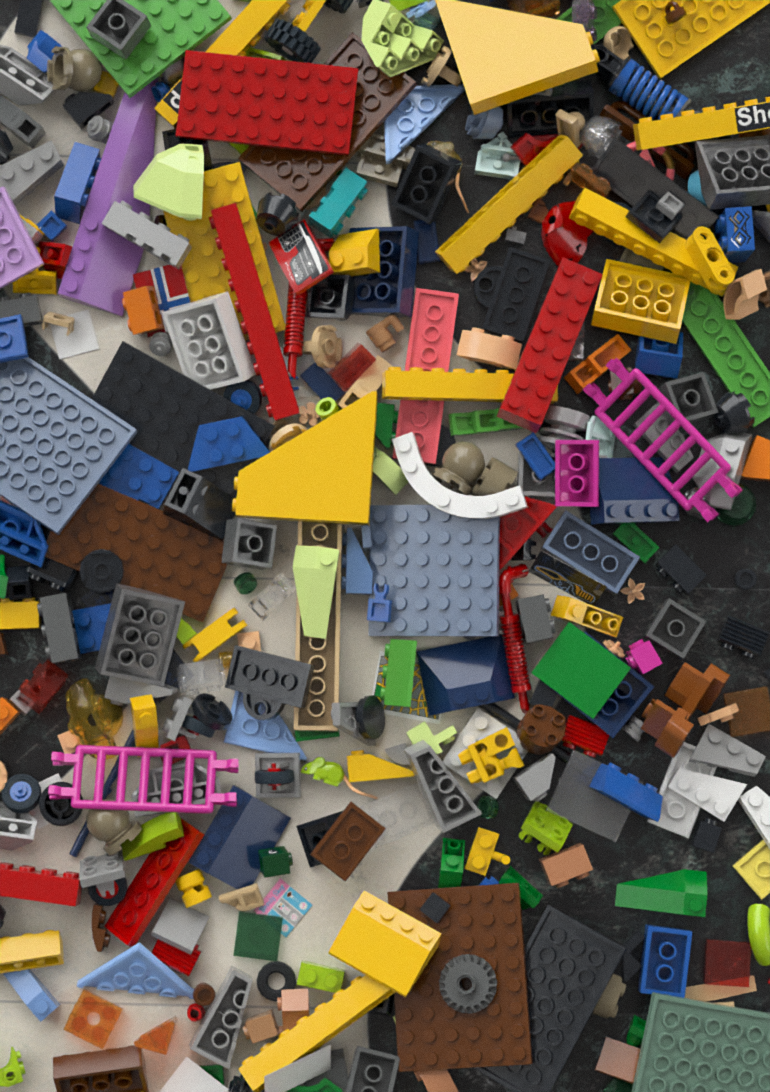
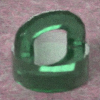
(245, 583)
(488, 806)

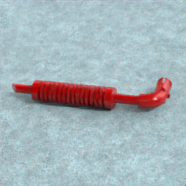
(296, 319)
(513, 638)

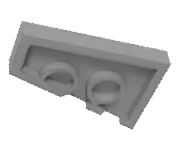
(671, 444)
(345, 719)
(726, 752)

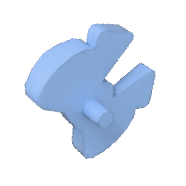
(421, 9)

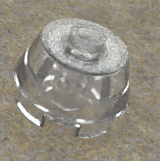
(599, 134)

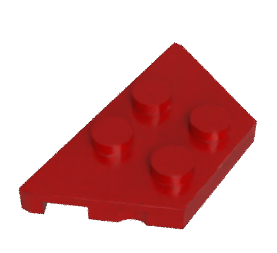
(520, 526)

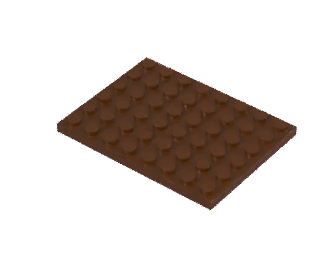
(478, 923)

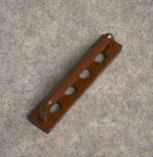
(682, 166)

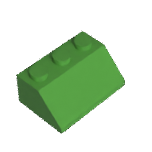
(399, 673)

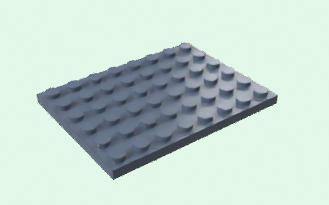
(53, 443)

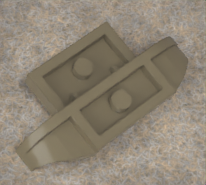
(373, 161)

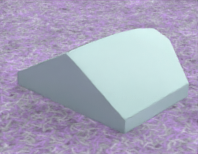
(598, 431)

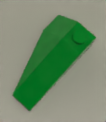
(673, 892)

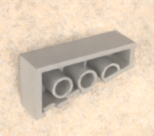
(146, 234)
(442, 792)
(221, 1024)

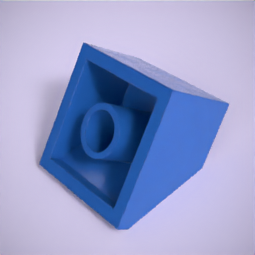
(659, 356)

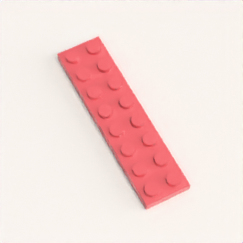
(428, 348)

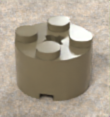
(494, 479)
(607, 1004)

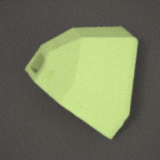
(395, 41)
(174, 181)

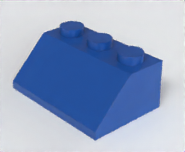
(628, 791)

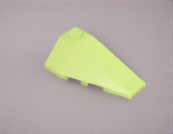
(315, 581)

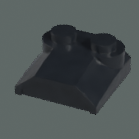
(331, 298)

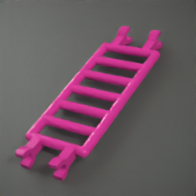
(719, 476)
(211, 797)

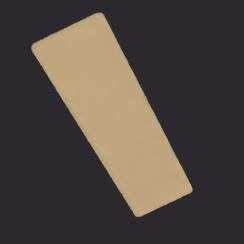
(714, 992)

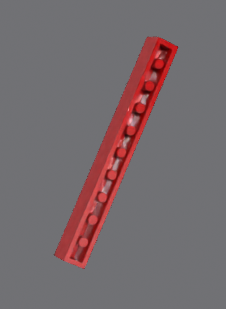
(255, 312)

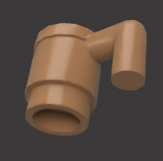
(380, 334)

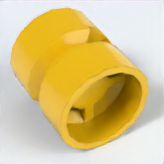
(193, 888)

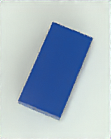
(536, 456)

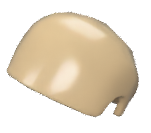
(618, 41)

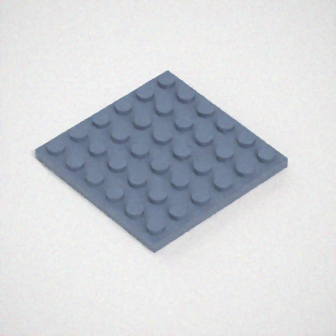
(437, 572)

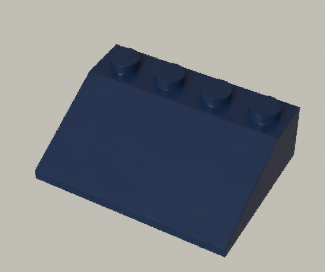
(393, 287)
(632, 494)
(621, 703)
(234, 838)

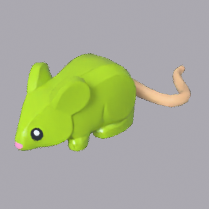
(330, 772)

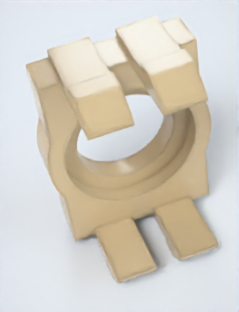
(58, 319)

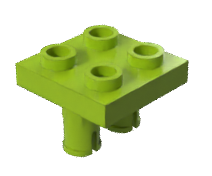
(545, 827)

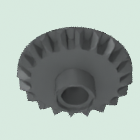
(483, 983)

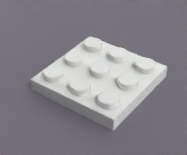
(477, 728)

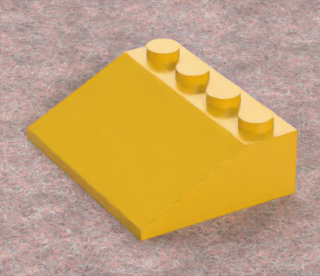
(641, 301)
(385, 943)

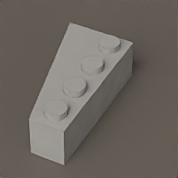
(29, 171)

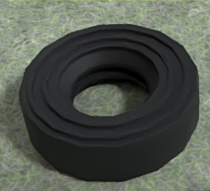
(266, 971)

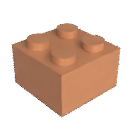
(566, 865)

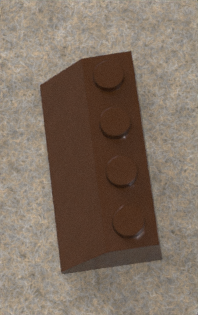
(102, 1071)

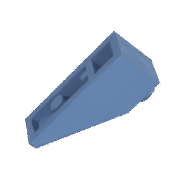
(32, 993)

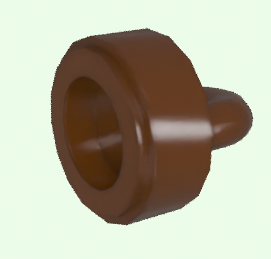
(675, 15)
(203, 994)

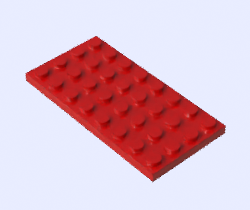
(267, 102)

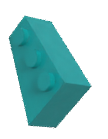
(338, 203)

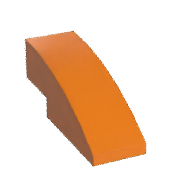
(595, 364)

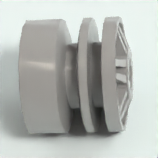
(563, 424)

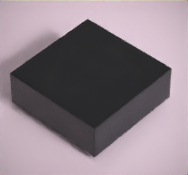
(435, 907)

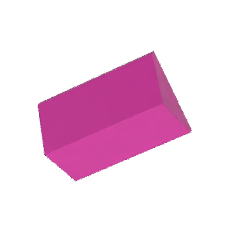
(577, 473)

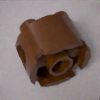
(541, 729)

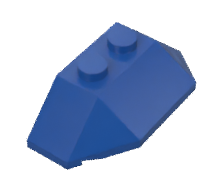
(21, 535)

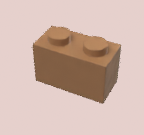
(261, 1026)

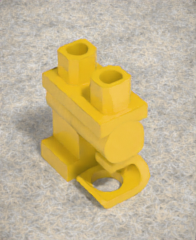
(485, 758)

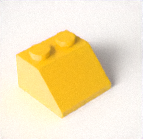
(356, 253)

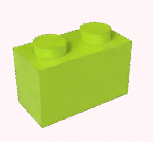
(320, 976)

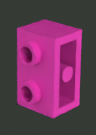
(642, 657)

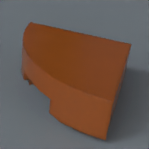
(538, 211)

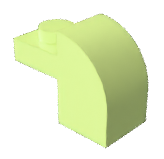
(388, 472)
(422, 732)

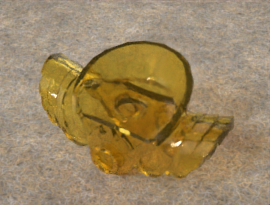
(107, 716)

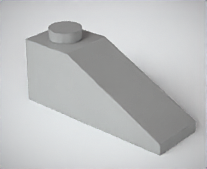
(121, 690)

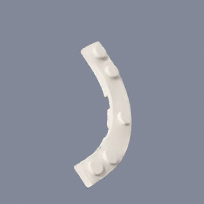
(449, 501)

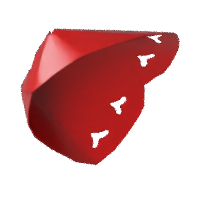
(564, 234)

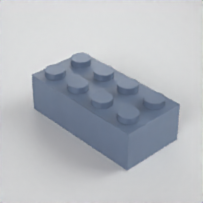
(590, 552)

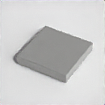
(180, 926)

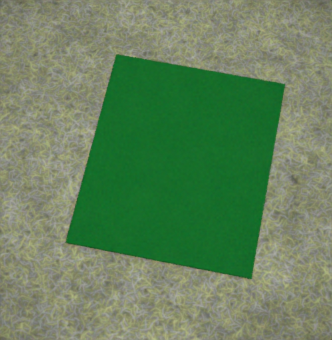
(581, 670)

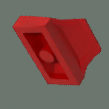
(55, 256)

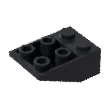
(199, 504)

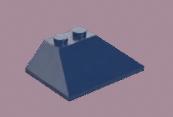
(465, 674)

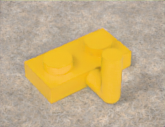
(37, 282)
(483, 851)

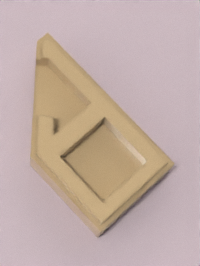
(243, 898)

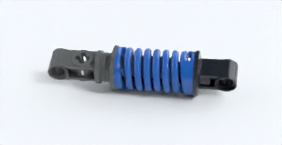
(640, 89)

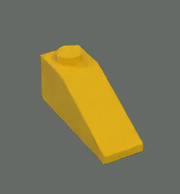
(144, 721)
(368, 767)

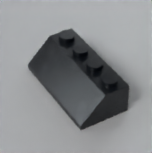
(538, 112)

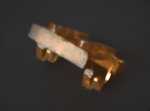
(583, 177)
(79, 1025)

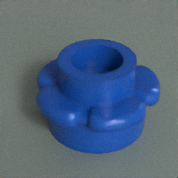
(160, 90)

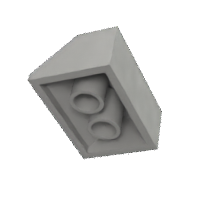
(536, 778)

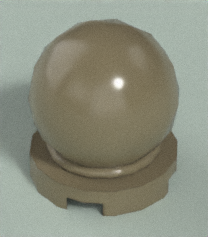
(73, 69)
(461, 465)
(112, 827)

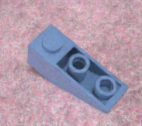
(358, 571)

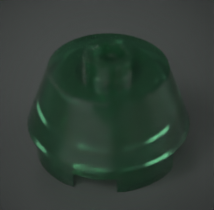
(742, 509)

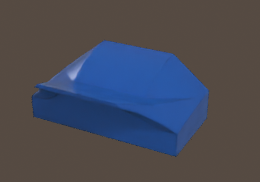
(40, 50)

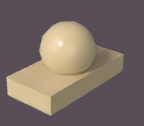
(570, 125)

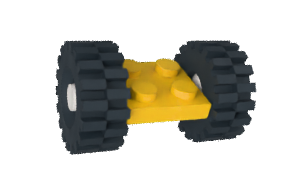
(292, 39)

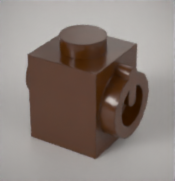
(631, 391)

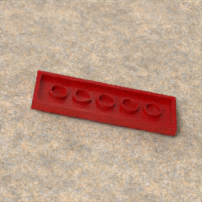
(152, 886)

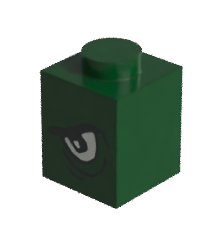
(275, 861)

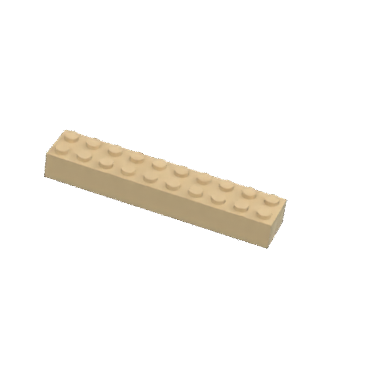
(317, 651)

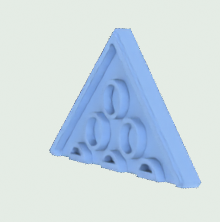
(416, 114)
(261, 735)
(138, 973)

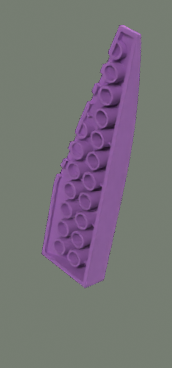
(100, 259)

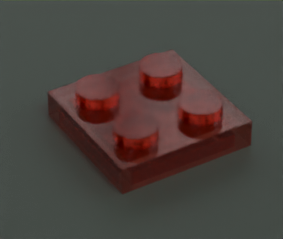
(727, 963)

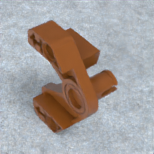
(689, 690)

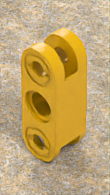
(718, 271)
(215, 635)

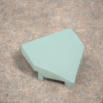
(490, 159)

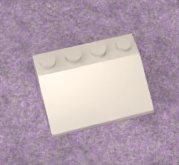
(210, 341)

